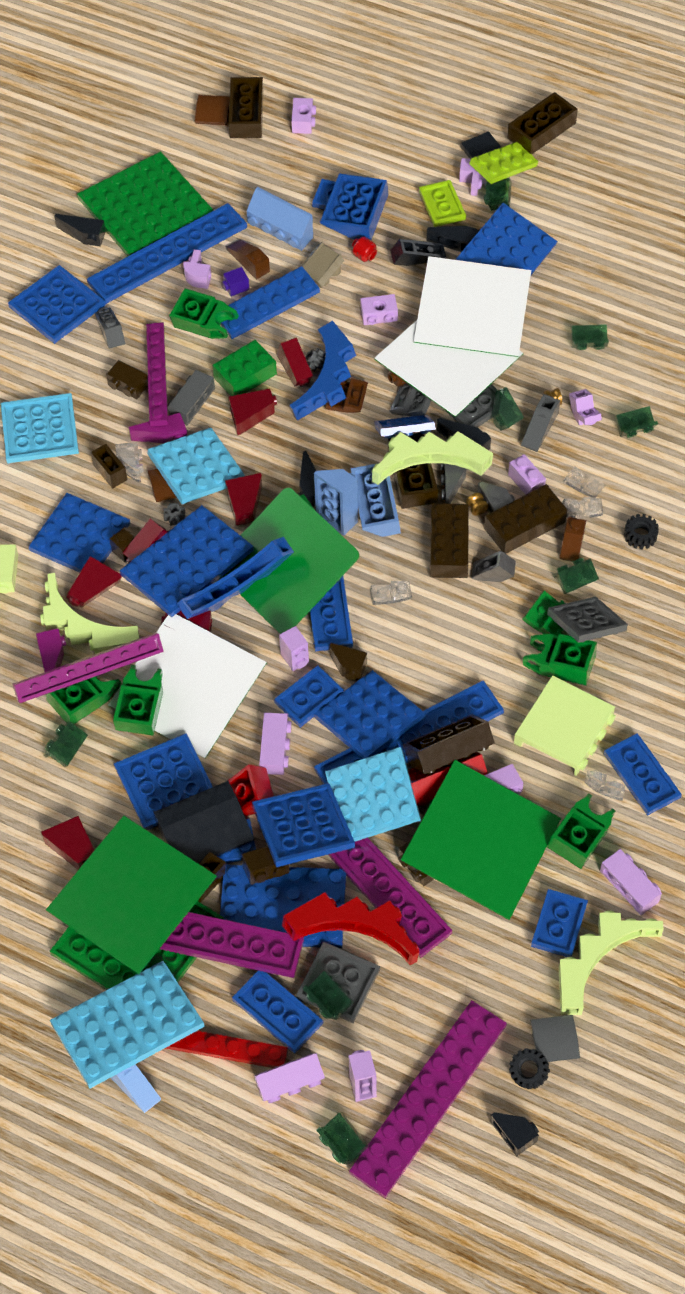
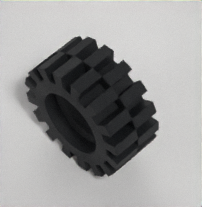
(641, 540)
(517, 1062)

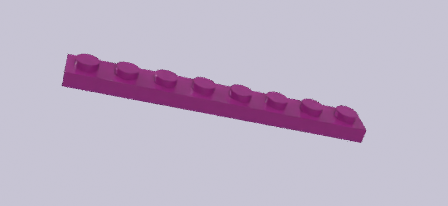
(157, 374)
(87, 667)

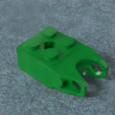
(201, 314)
(562, 657)
(139, 696)
(82, 698)
(580, 833)

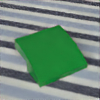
(538, 617)

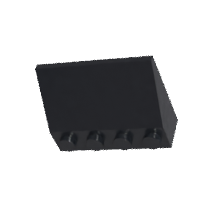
(205, 823)

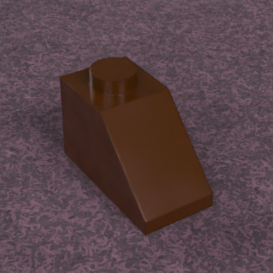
(573, 539)

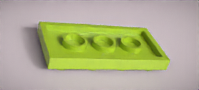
(503, 162)

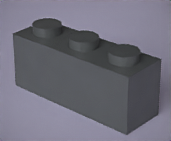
(192, 396)

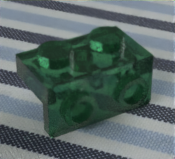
(498, 193)
(589, 336)
(635, 421)
(576, 575)
(65, 744)
(328, 996)
(342, 1139)

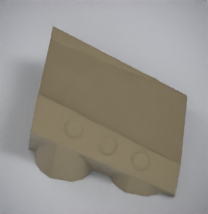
(323, 264)

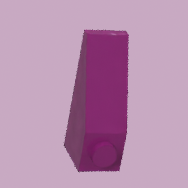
(159, 434)
(51, 648)

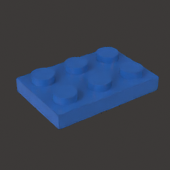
(308, 696)
(559, 923)

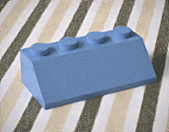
(280, 219)
(337, 498)
(376, 503)

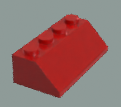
(427, 785)

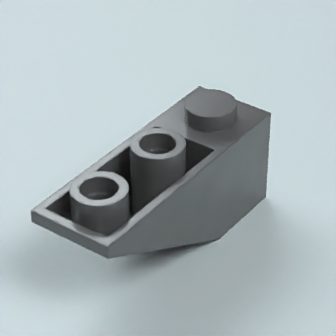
(110, 327)
(541, 422)
(452, 479)

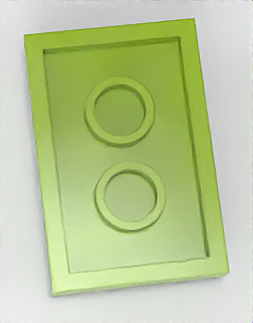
(442, 203)

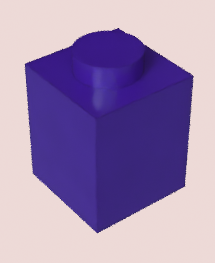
(235, 281)

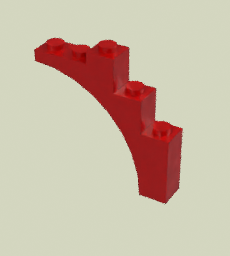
(353, 916)

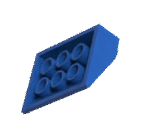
(355, 205)

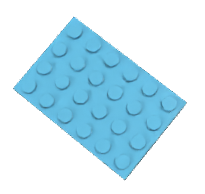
(126, 1024)

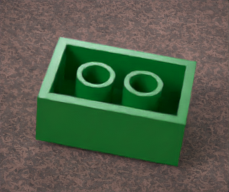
(244, 369)

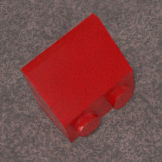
(251, 785)

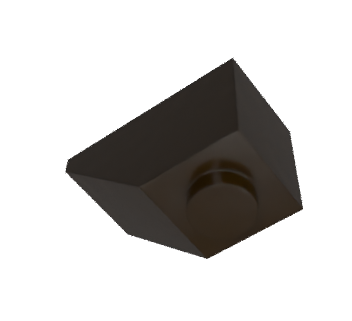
(122, 539)
(348, 661)

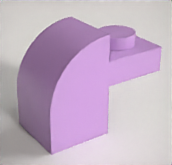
(470, 175)
(196, 273)
(583, 408)

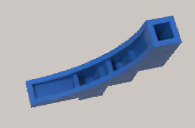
(335, 371)
(237, 581)

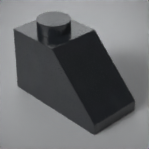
(515, 1131)

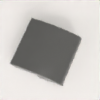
(410, 402)
(556, 1038)

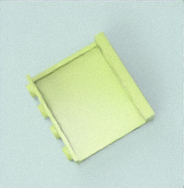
(566, 723)

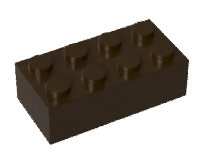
(246, 107)
(542, 123)
(416, 483)
(525, 519)
(449, 540)
(449, 744)

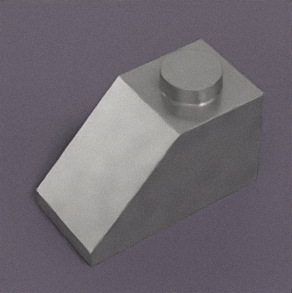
(494, 496)
(494, 568)

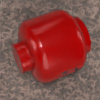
(364, 249)

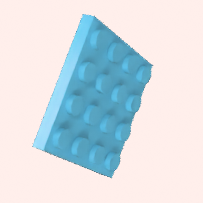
(39, 428)
(195, 465)
(375, 794)

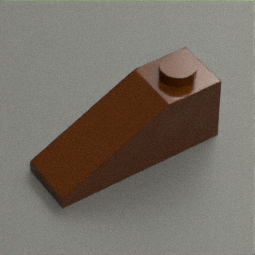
(250, 258)

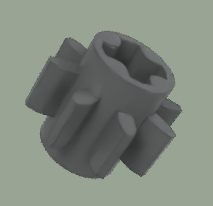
(315, 358)
(174, 513)

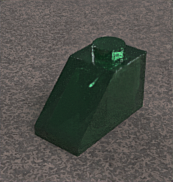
(505, 410)

